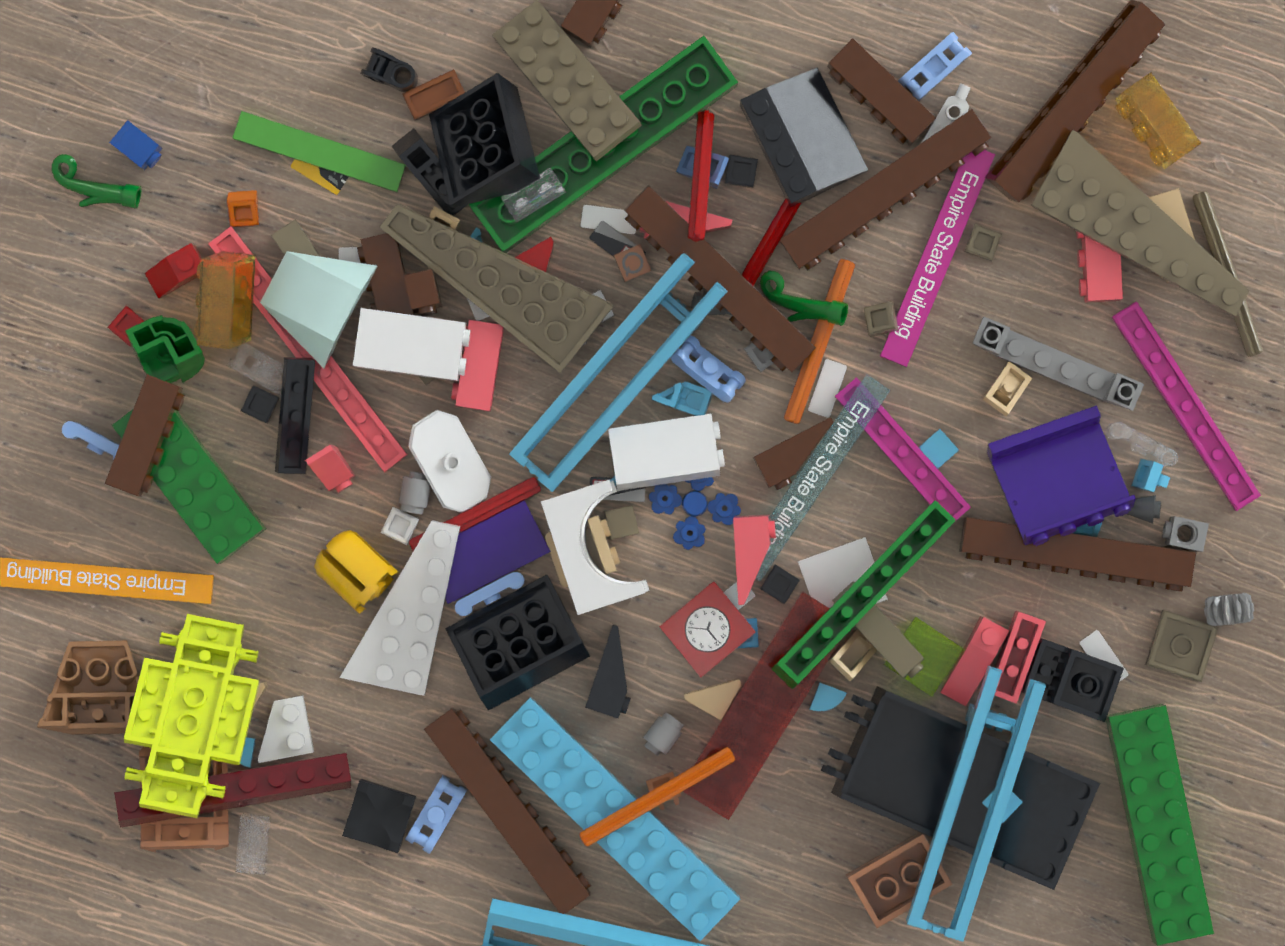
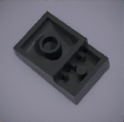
(1074, 679)

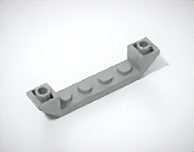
(1057, 365)

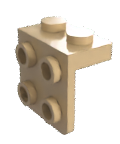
(597, 546)

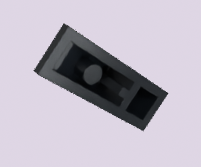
(425, 167)
(610, 684)

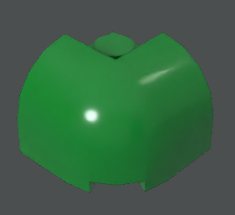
(166, 349)

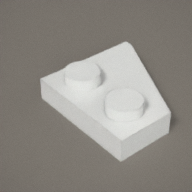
(286, 731)

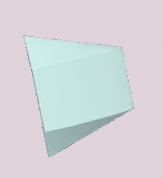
(316, 299)

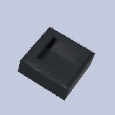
(741, 171)
(260, 404)
(779, 584)

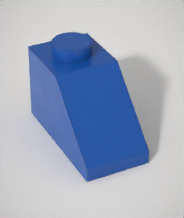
(137, 146)

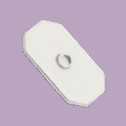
(449, 461)

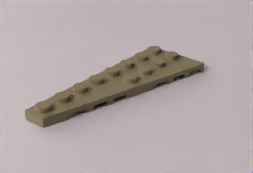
(1108, 208)
(529, 303)

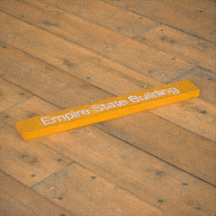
(106, 580)

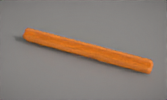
(820, 340)
(657, 796)

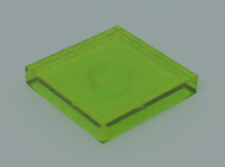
(938, 652)

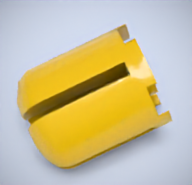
(354, 569)

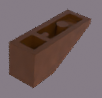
(787, 457)

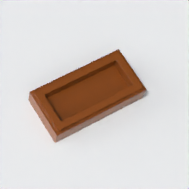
(433, 94)

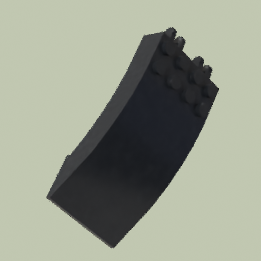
(905, 766)

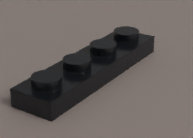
(294, 415)

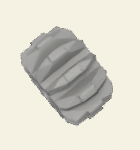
(1229, 609)

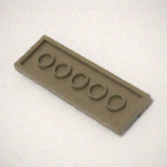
(566, 80)

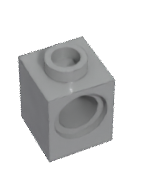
(1198, 533)

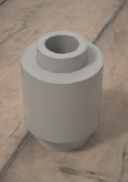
(414, 493)
(663, 734)

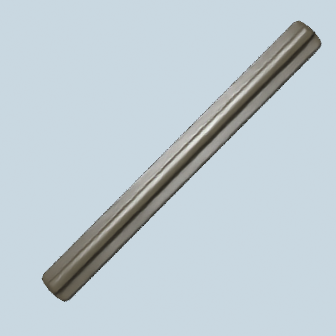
(1221, 254)

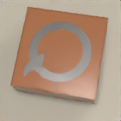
(632, 263)

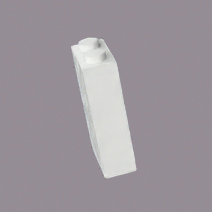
(411, 344)
(665, 452)

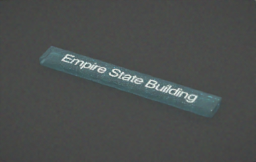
(823, 464)

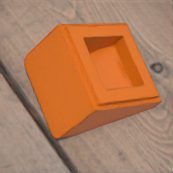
(243, 208)

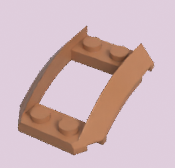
(186, 832)

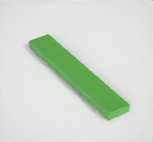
(319, 151)

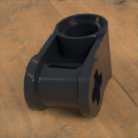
(384, 70)

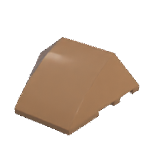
(92, 689)

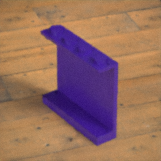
(1059, 476)

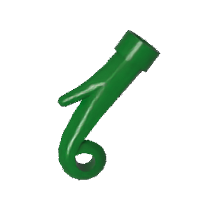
(98, 193)
(834, 312)

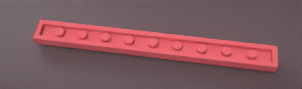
(331, 379)

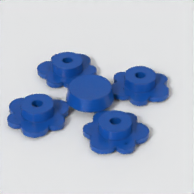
(694, 504)

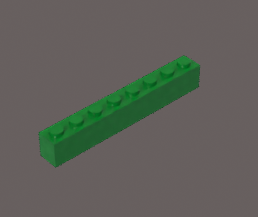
(863, 595)

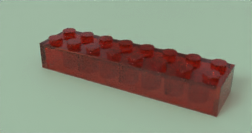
(758, 713)

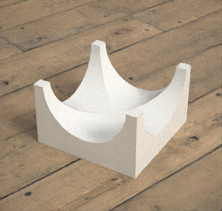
(568, 523)

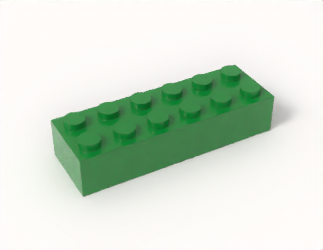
(201, 492)

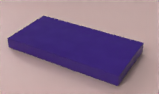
(494, 550)

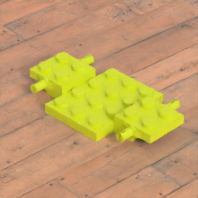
(191, 714)

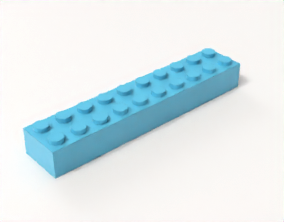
(592, 793)

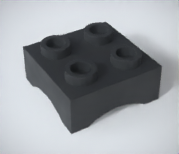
(379, 815)

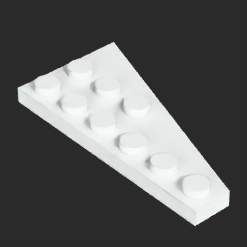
(405, 630)

